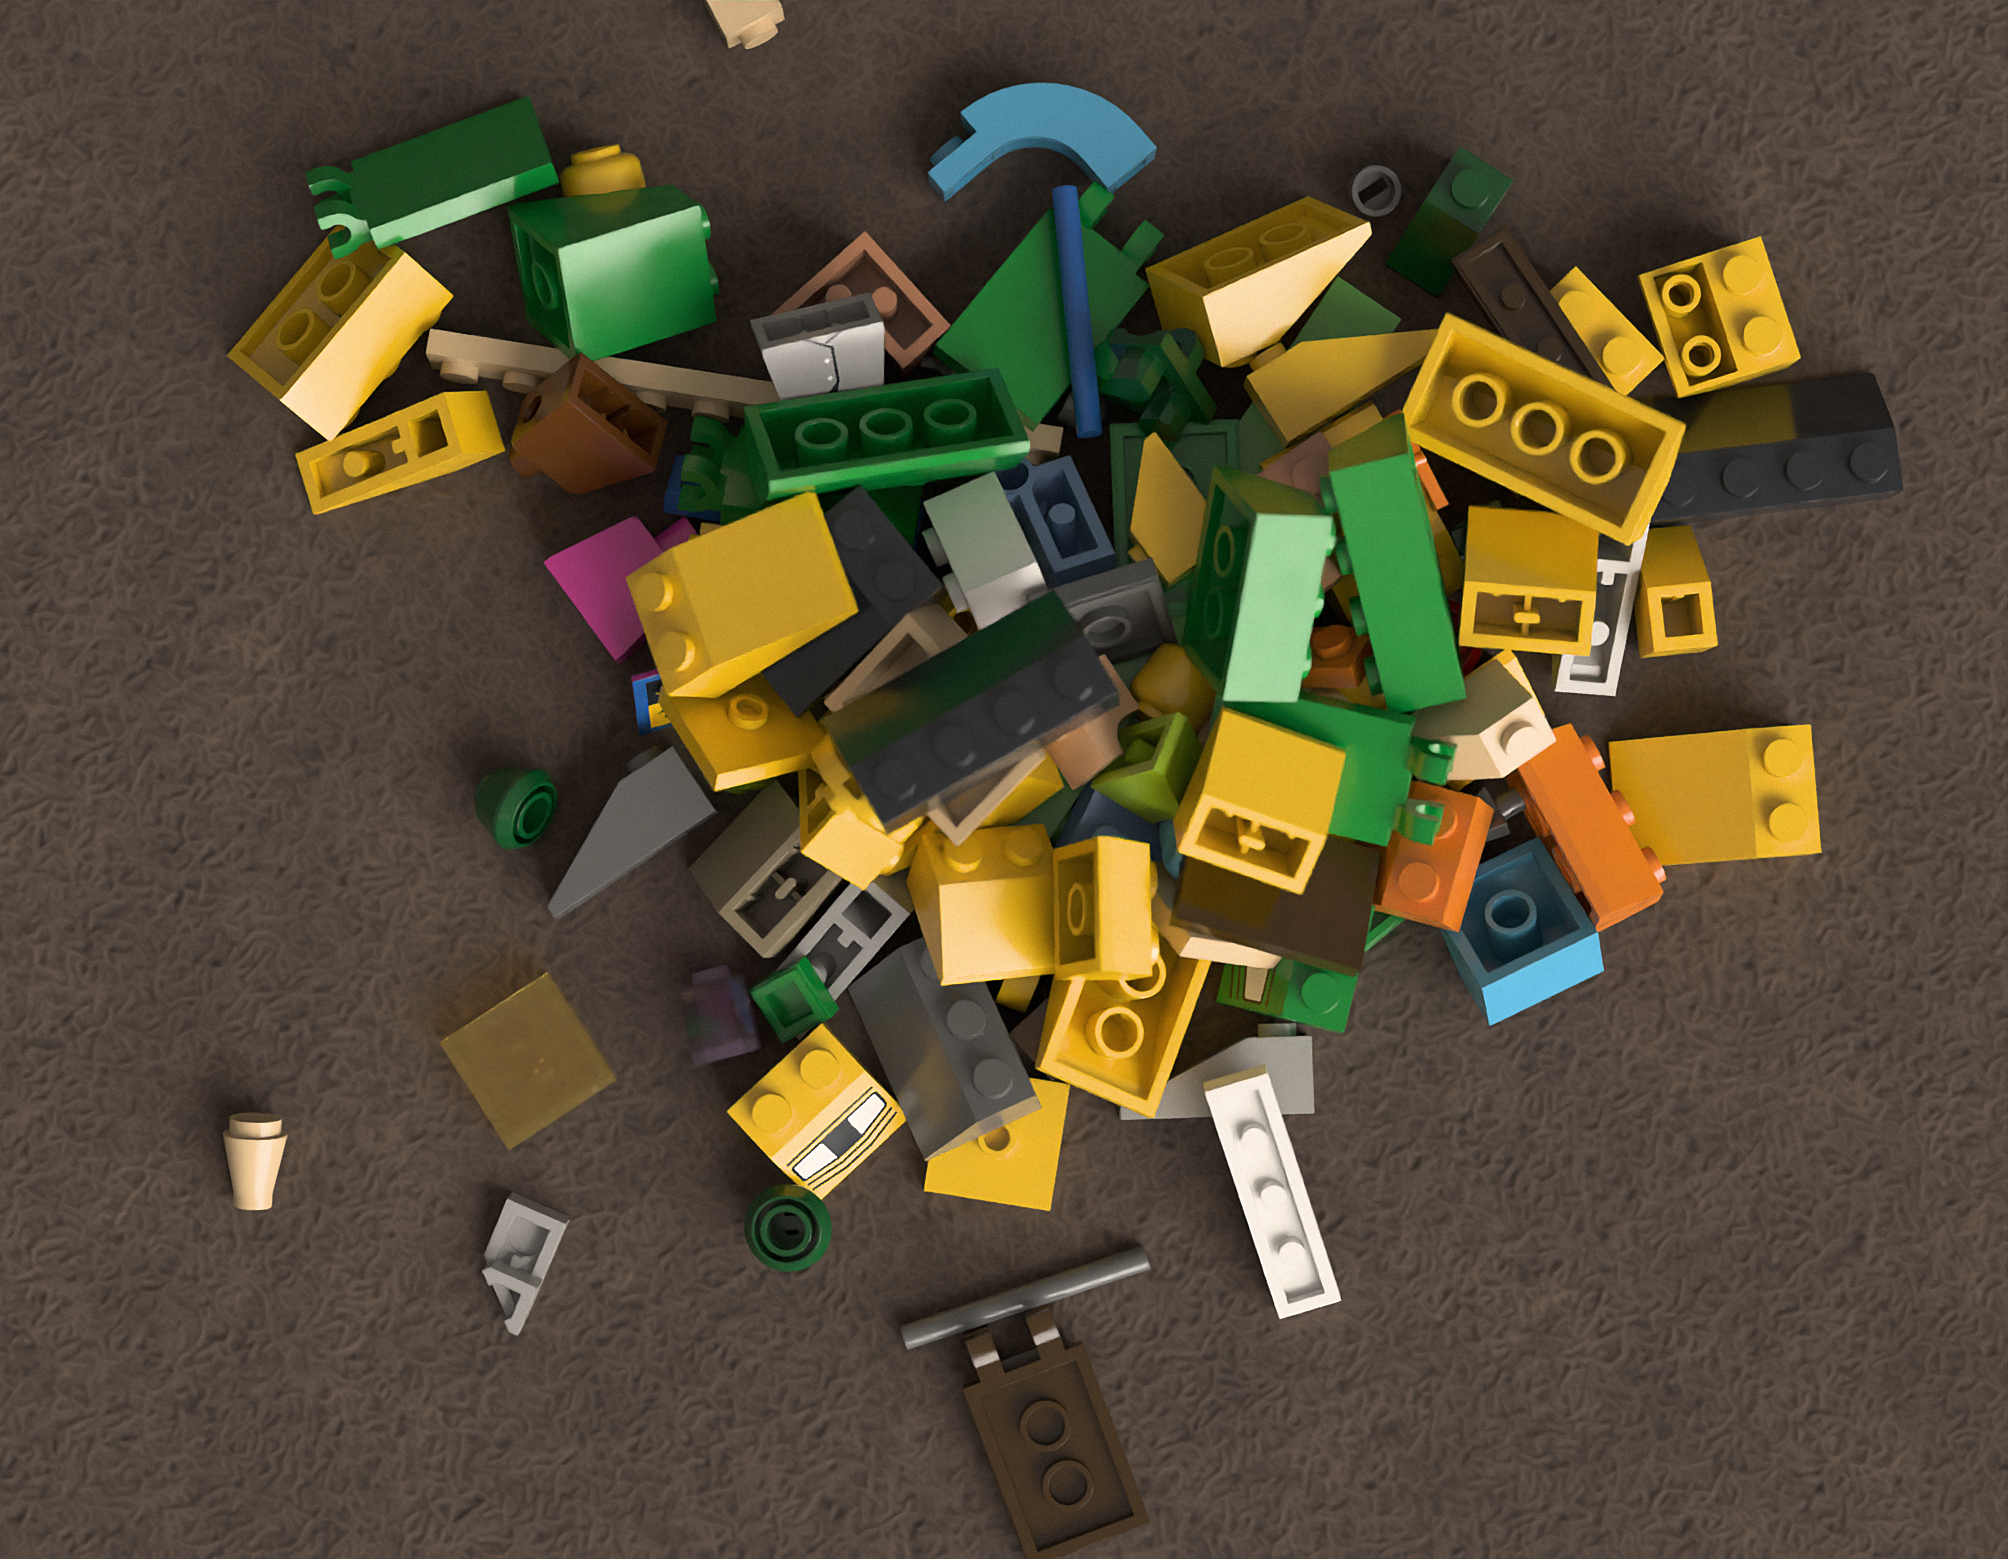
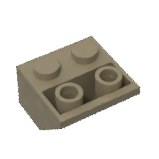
(761, 876)

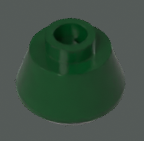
(515, 805)
(768, 1227)

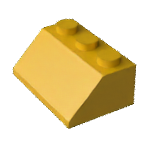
(340, 331)

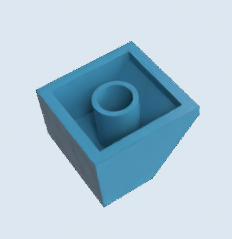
(1522, 934)

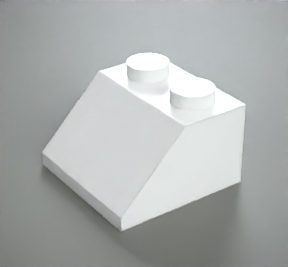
(985, 549)

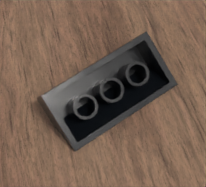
(1779, 450)
(972, 711)

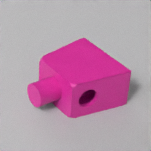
(596, 581)

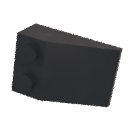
(886, 585)

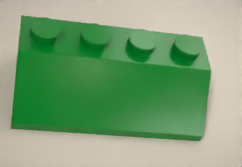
(883, 436)
(1395, 568)

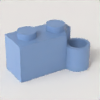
(1058, 520)

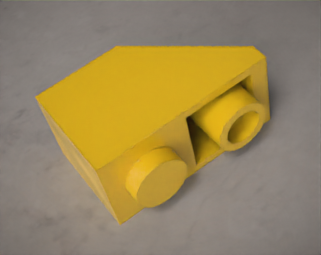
(1673, 596)

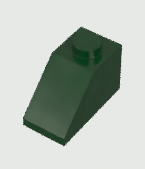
(1448, 221)

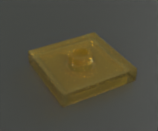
(528, 1060)

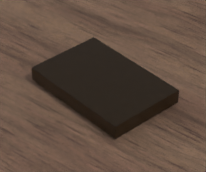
(1317, 928)

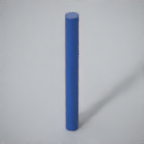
(1077, 312)

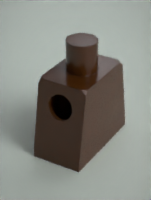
(585, 430)

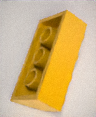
(1542, 430)

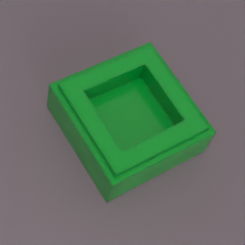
(793, 999)

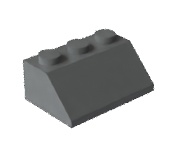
(942, 1051)

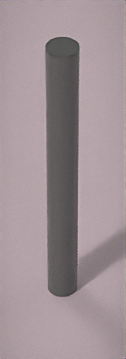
(1025, 1297)

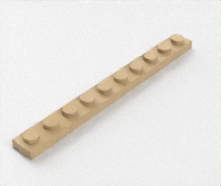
(707, 394)

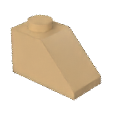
(1493, 726)

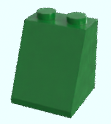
(614, 268)

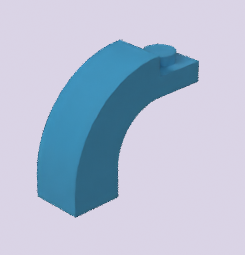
(1045, 116)

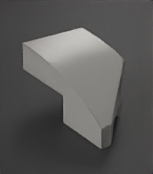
(521, 1255)

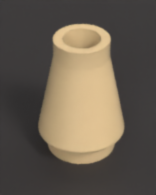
(254, 1156)

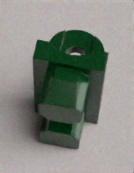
(1142, 365)

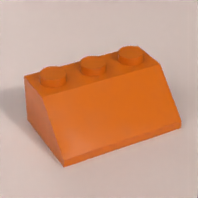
(1587, 829)

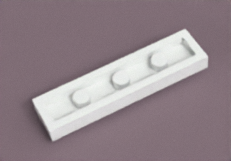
(1272, 1191)

